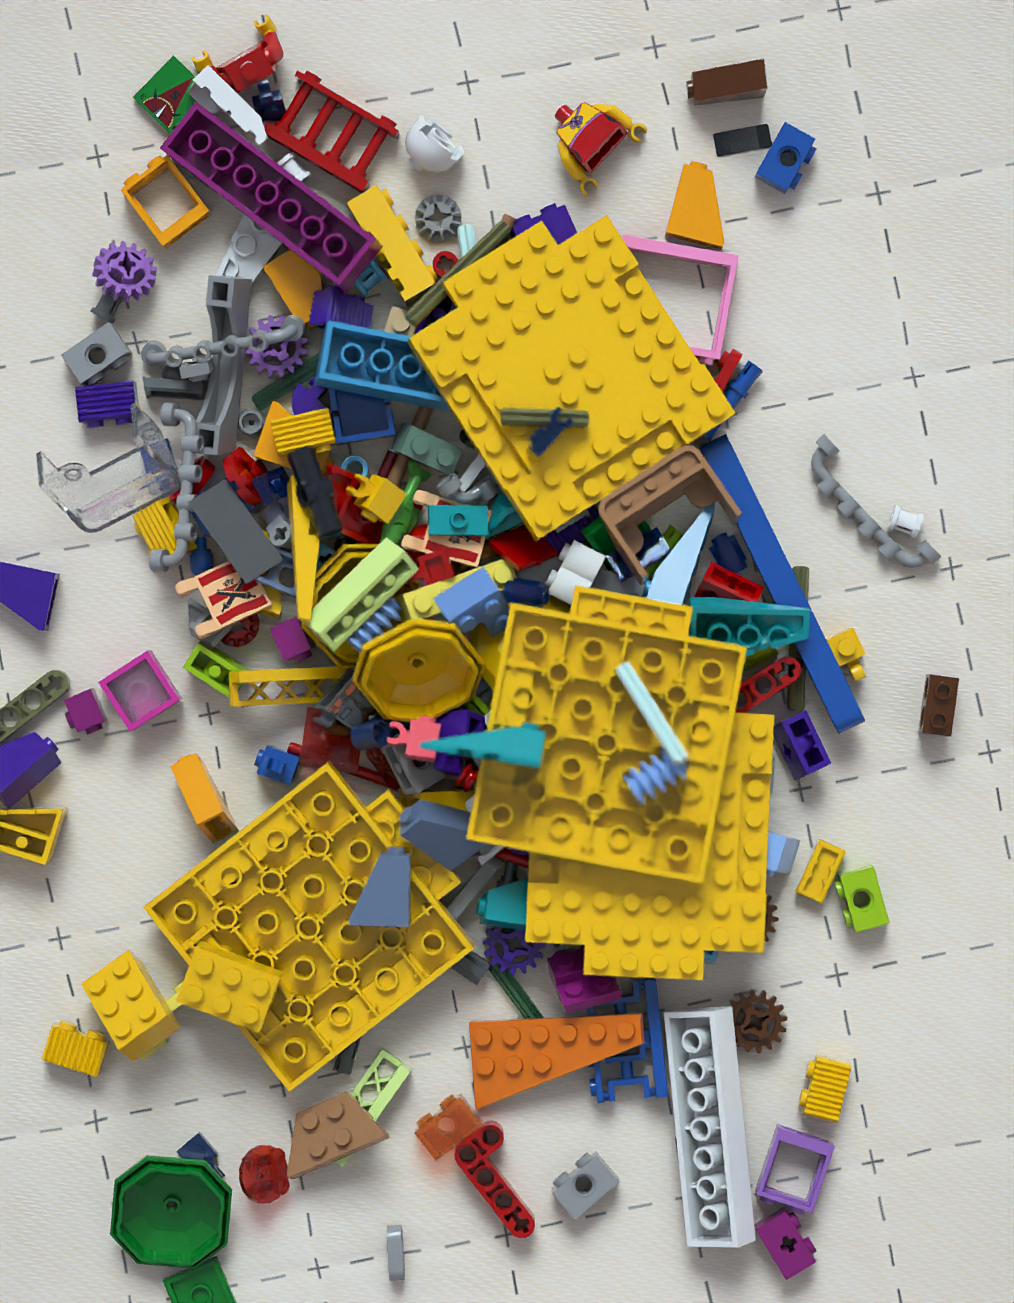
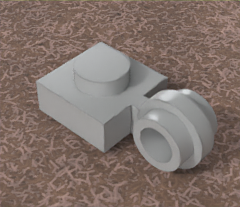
(197, 370)

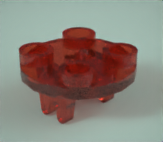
(260, 1161)

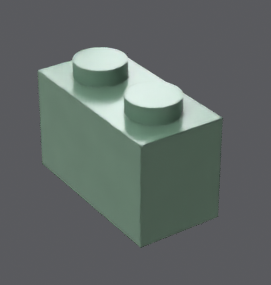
(426, 449)

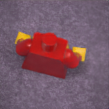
(252, 63)

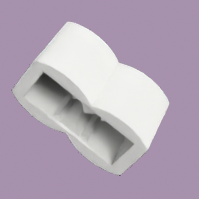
(578, 568)

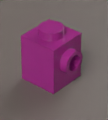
(85, 712)

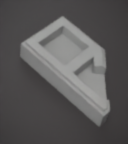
(200, 614)

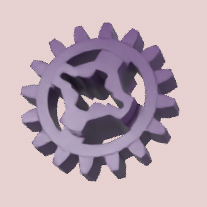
(122, 269)
(261, 358)

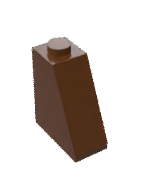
(728, 83)

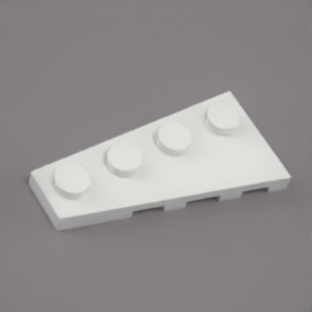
(249, 251)

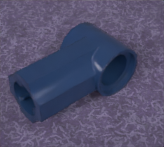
(373, 733)

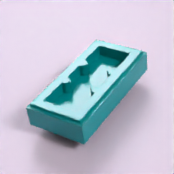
(457, 520)

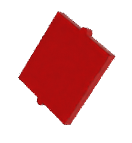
(521, 549)

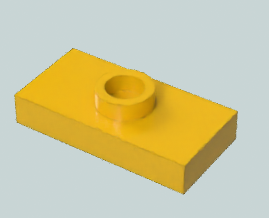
(820, 871)

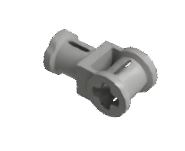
(278, 525)

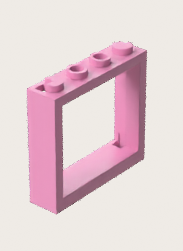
(699, 256)

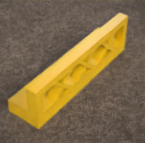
(278, 676)

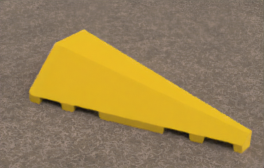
(305, 552)

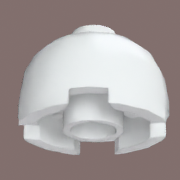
(430, 147)

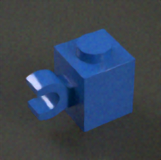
(277, 764)

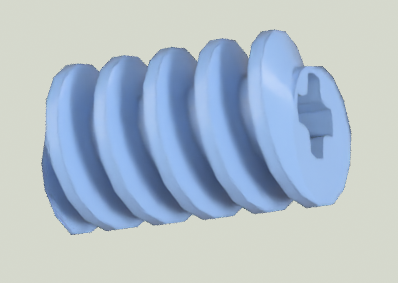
(374, 624)
(655, 776)

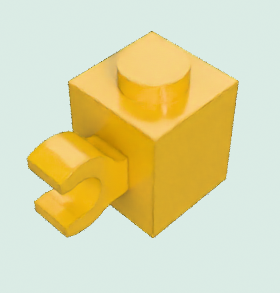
(377, 498)
(846, 650)

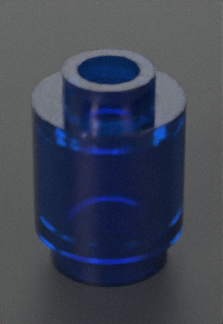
(728, 552)
(526, 592)

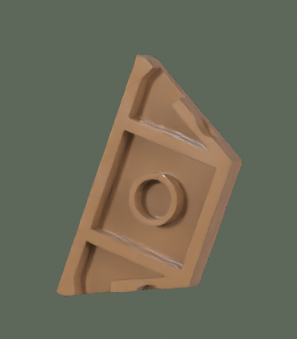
(331, 1133)

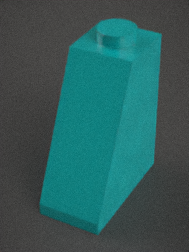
(504, 906)

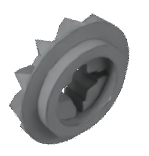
(430, 229)

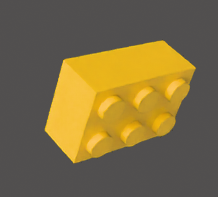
(229, 986)
(130, 1005)

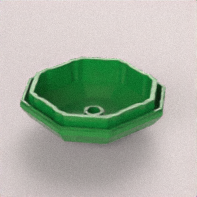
(165, 1233)

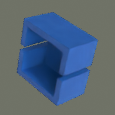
(360, 417)

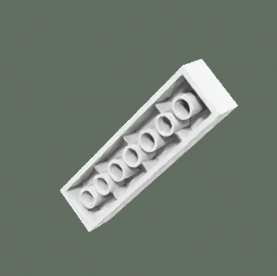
(709, 1127)

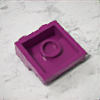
(576, 989)

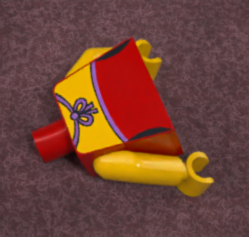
(590, 136)

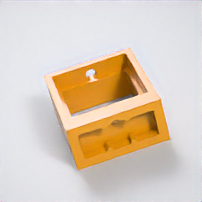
(184, 224)

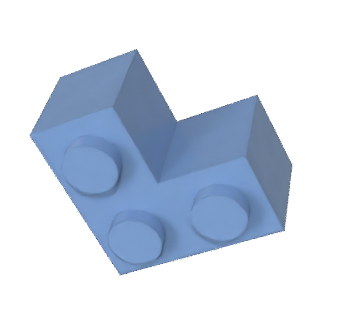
(474, 602)

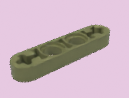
(26, 714)

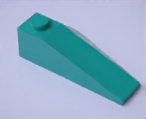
(747, 623)
(507, 745)

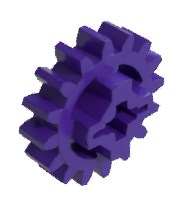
(508, 955)

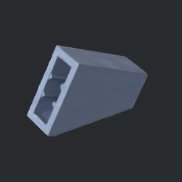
(439, 832)
(387, 892)

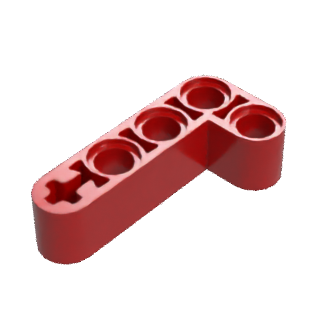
(755, 697)
(499, 1183)

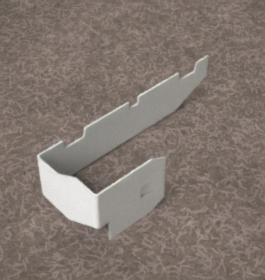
(210, 86)

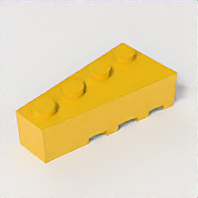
(398, 254)

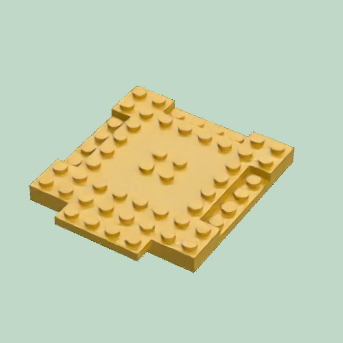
(572, 333)
(564, 678)
(286, 901)
(660, 923)

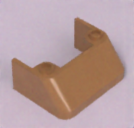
(652, 490)

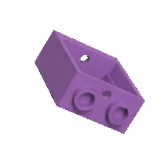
(803, 1140)

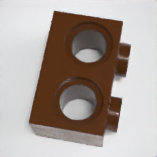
(938, 705)

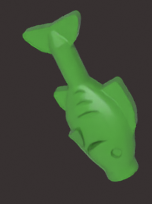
(406, 514)

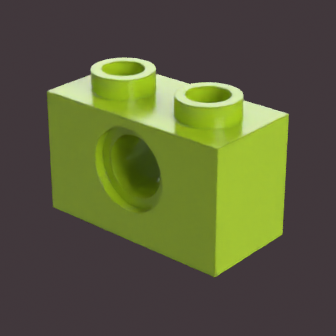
(213, 667)
(871, 914)

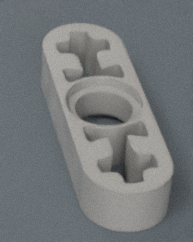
(473, 886)

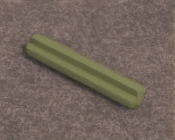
(540, 417)

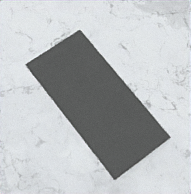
(235, 531)

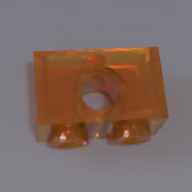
(439, 1141)

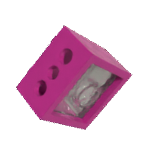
(140, 690)

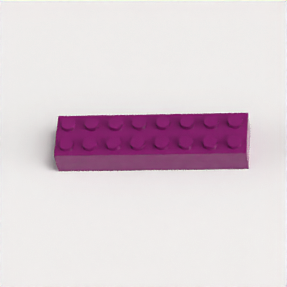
(271, 197)

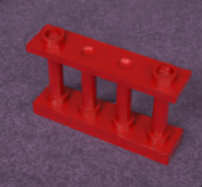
(306, 145)

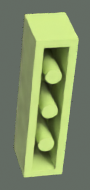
(360, 594)

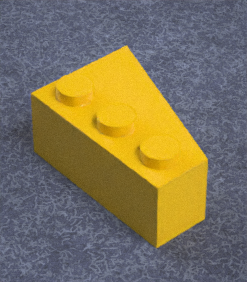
(31, 832)

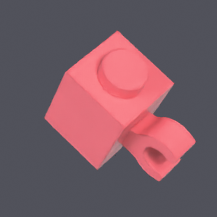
(420, 730)

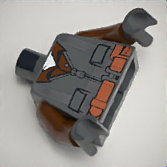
(343, 707)

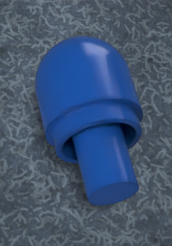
(201, 558)

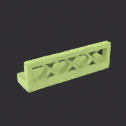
(386, 1093)

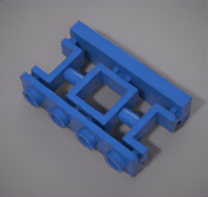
(652, 1039)

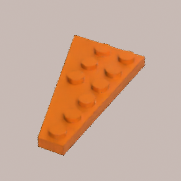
(531, 1051)

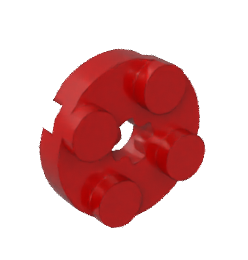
(243, 469)

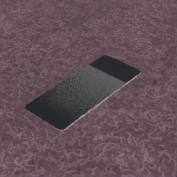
(742, 140)

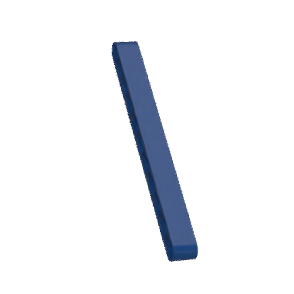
(783, 584)

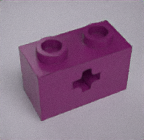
(292, 640)
(791, 1259)

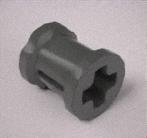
(107, 306)

